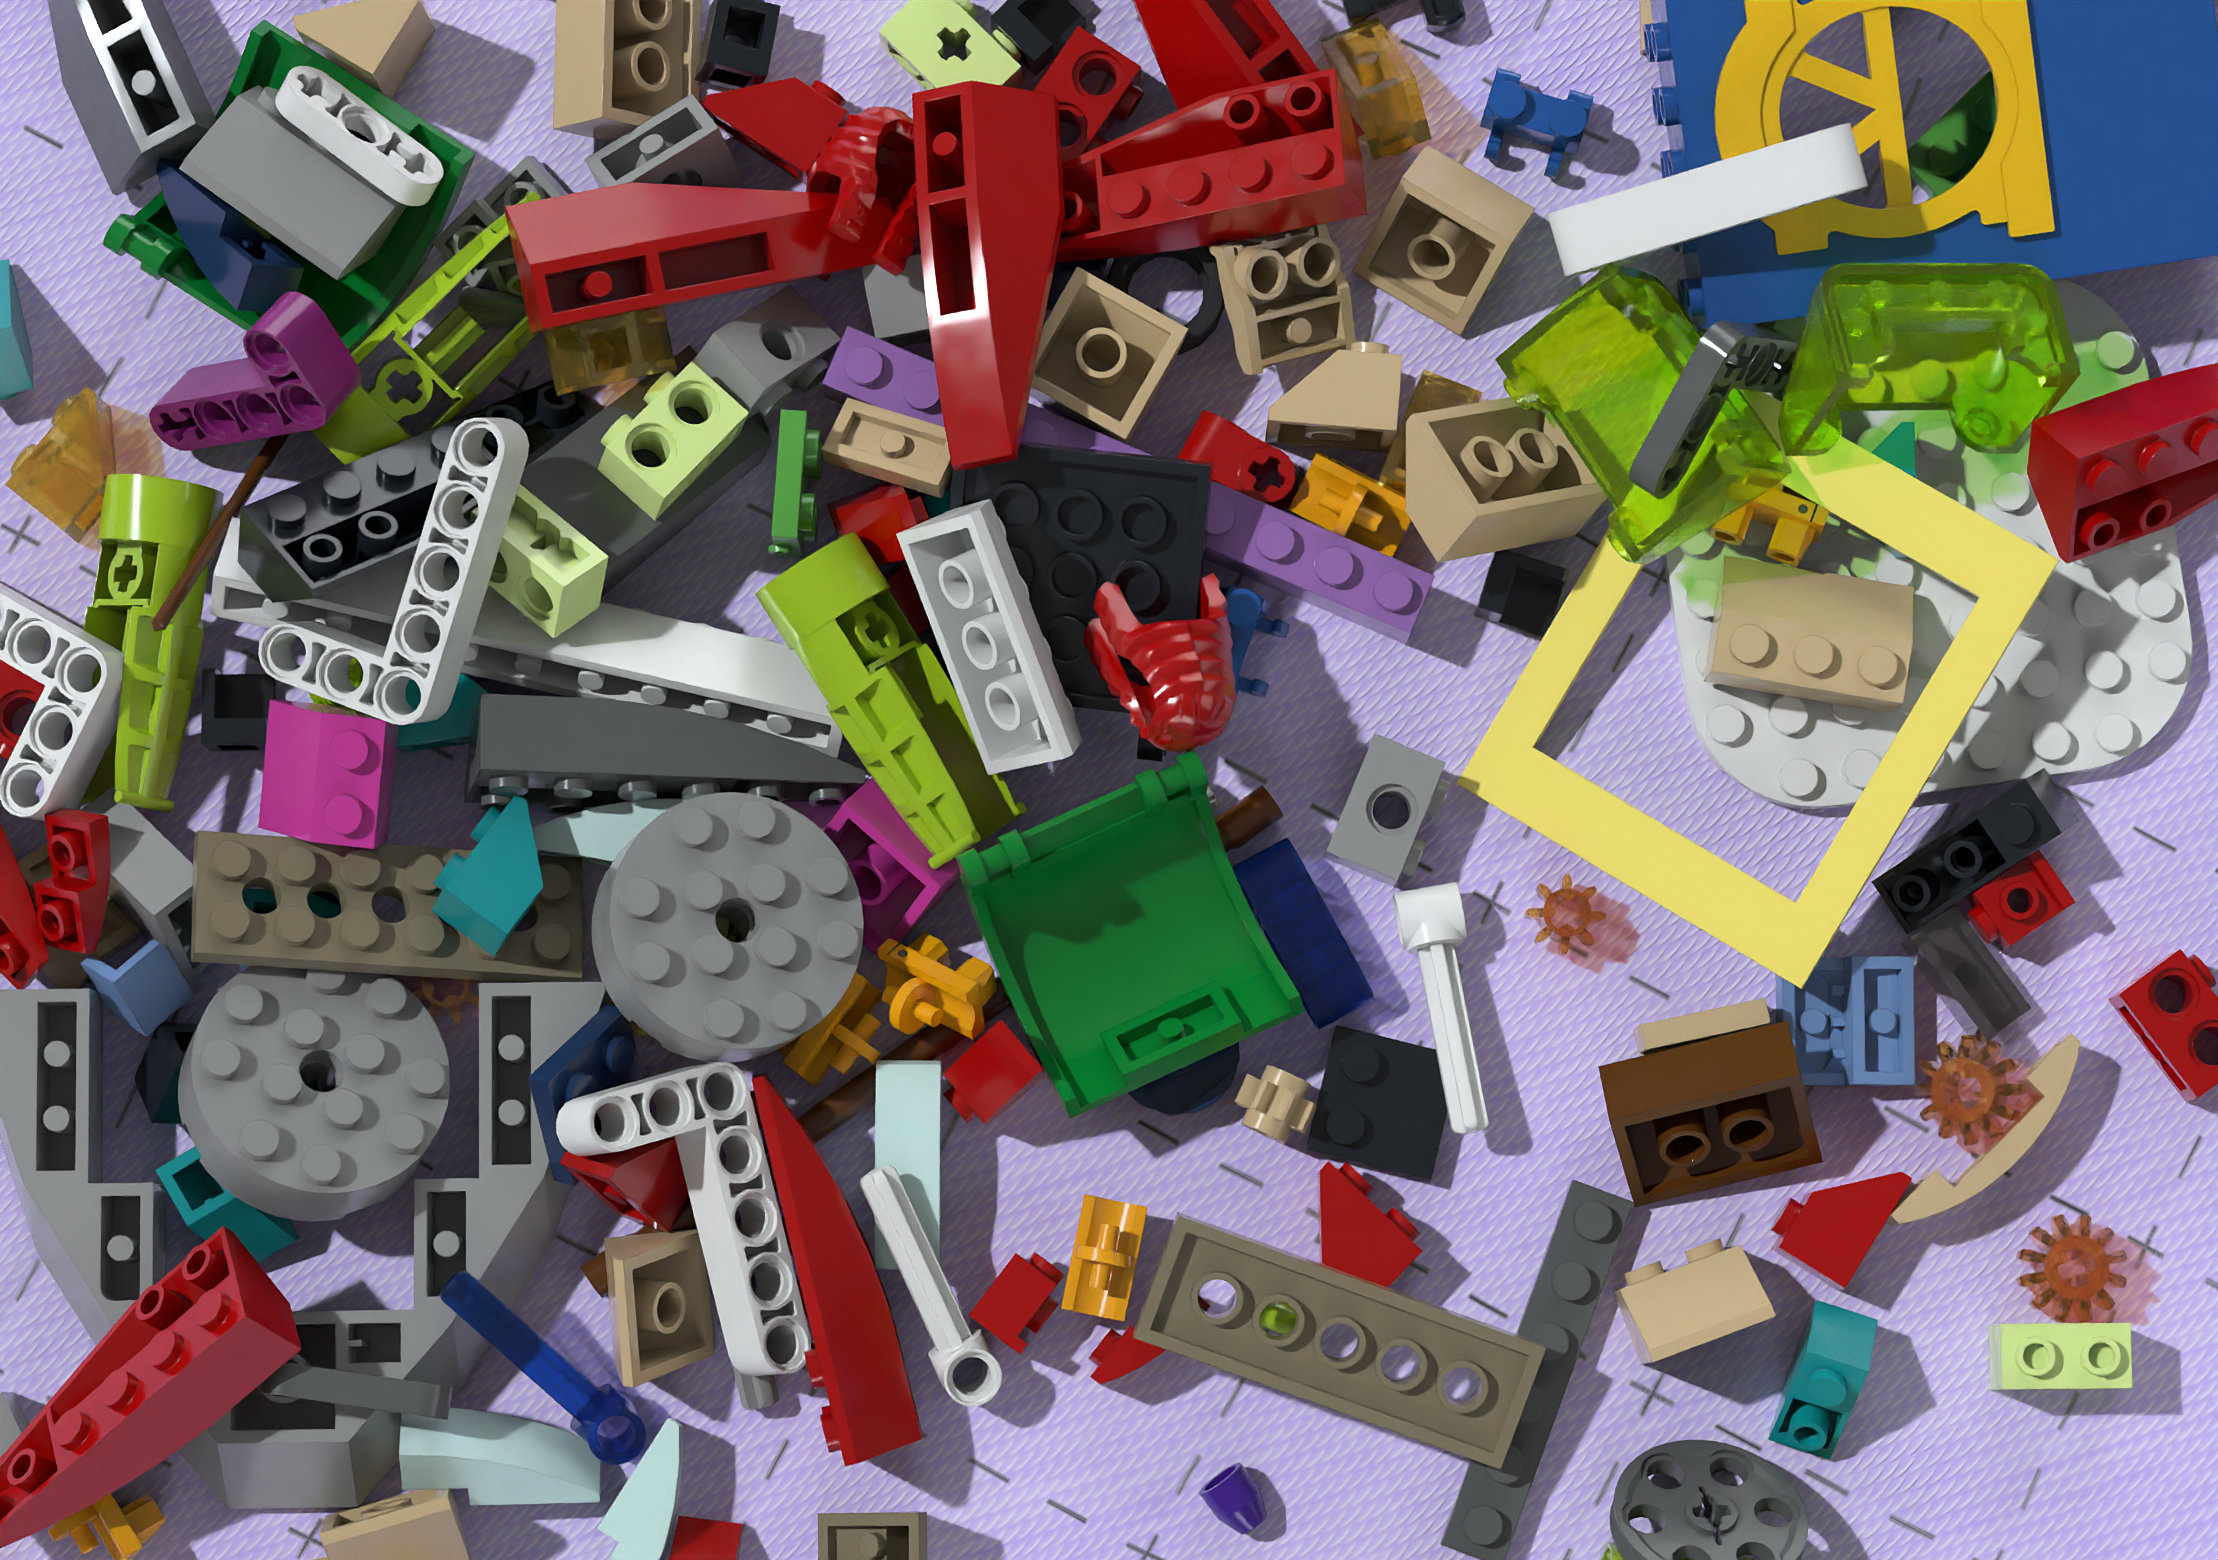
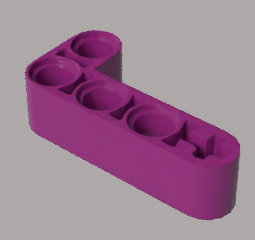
(287, 384)

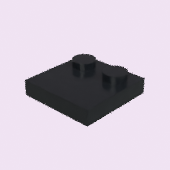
(1380, 1104)

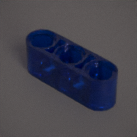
(1303, 933)

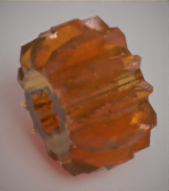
(1969, 1064)
(2053, 1254)

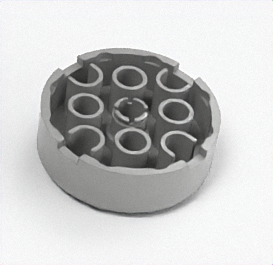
(773, 882)
(304, 1148)

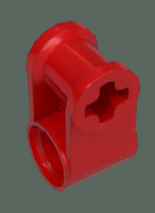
(1238, 458)

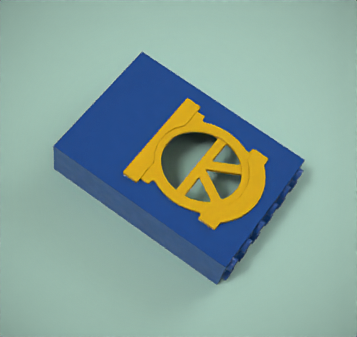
(2089, 169)

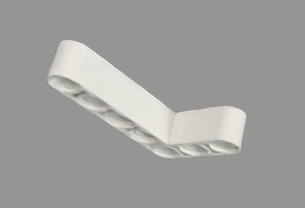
(1707, 200)
(424, 596)
(66, 698)
(714, 1197)

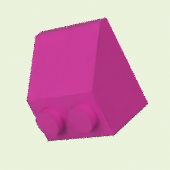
(327, 774)
(888, 866)

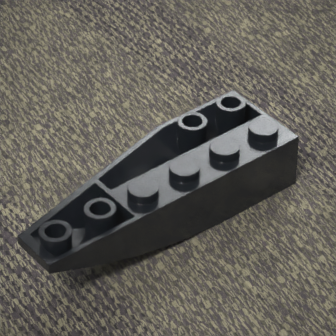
(377, 505)

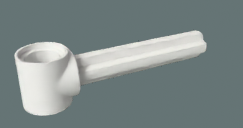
(1432, 926)
(930, 1289)

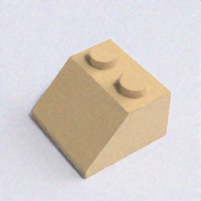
(1443, 239)
(1104, 356)
(1342, 402)
(1692, 1302)

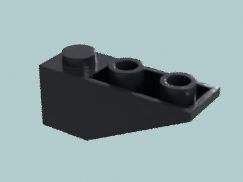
(1975, 850)

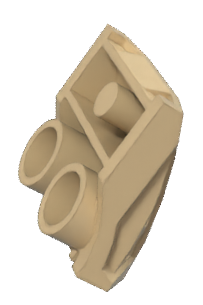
(1285, 296)

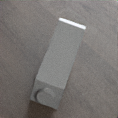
(150, 880)

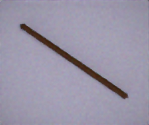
(218, 532)

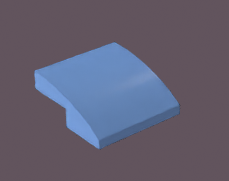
(1853, 1022)

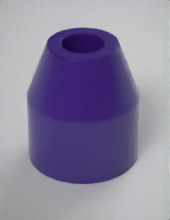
(1235, 1499)

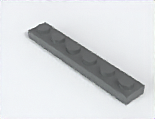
(1558, 1318)

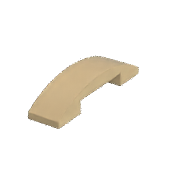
(2046, 1085)

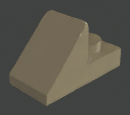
(872, 1536)

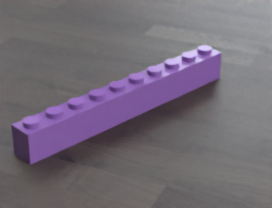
(1240, 529)

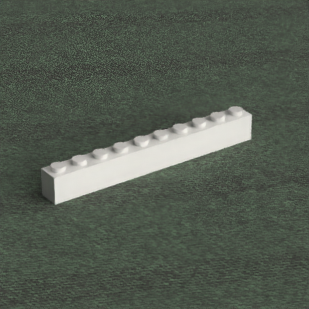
(603, 656)

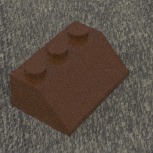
(1710, 1114)

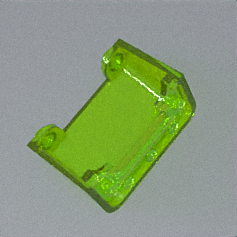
(1929, 338)
(1604, 376)

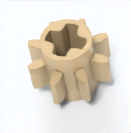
(1275, 1104)

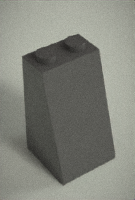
(580, 494)

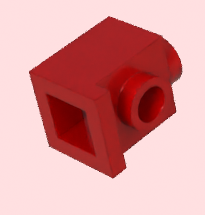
(2041, 886)
(1019, 1300)

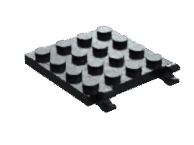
(1091, 521)

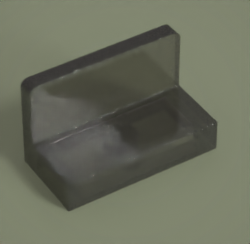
(1965, 975)

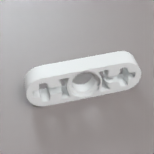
(390, 161)

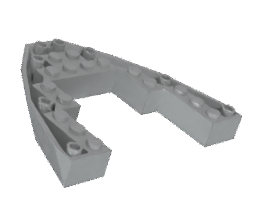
(111, 1237)

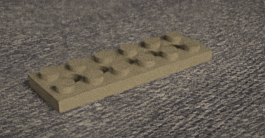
(356, 938)
(1349, 1384)

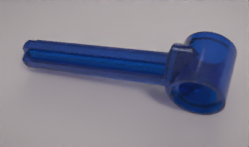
(549, 1369)

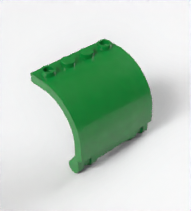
(366, 294)
(1126, 937)

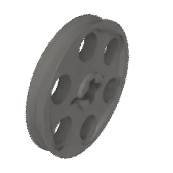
(1725, 1506)

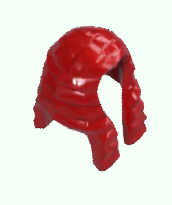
(867, 160)
(1180, 659)

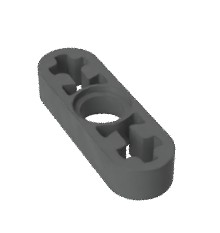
(359, 1390)

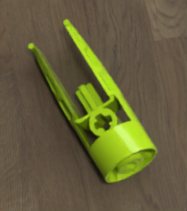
(370, 415)
(146, 542)
(889, 697)

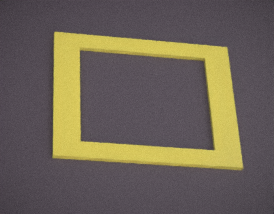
(1678, 872)

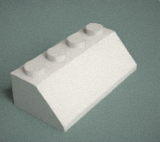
(990, 638)

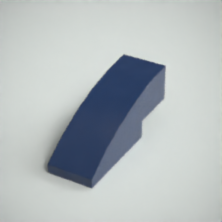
(227, 244)

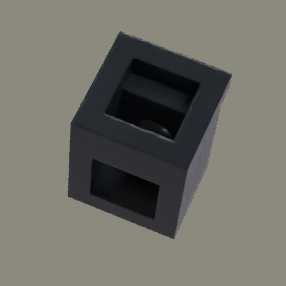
(734, 64)

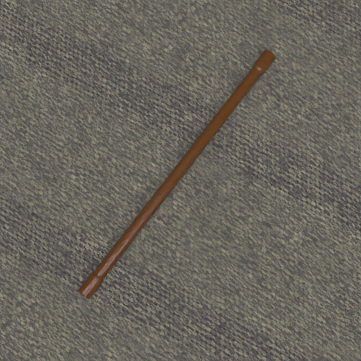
(1235, 828)

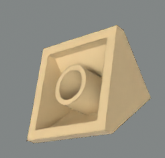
(370, 38)
(658, 1303)
(399, 1527)

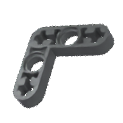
(1725, 359)

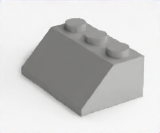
(292, 185)

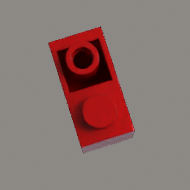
(877, 518)
(1358, 1234)

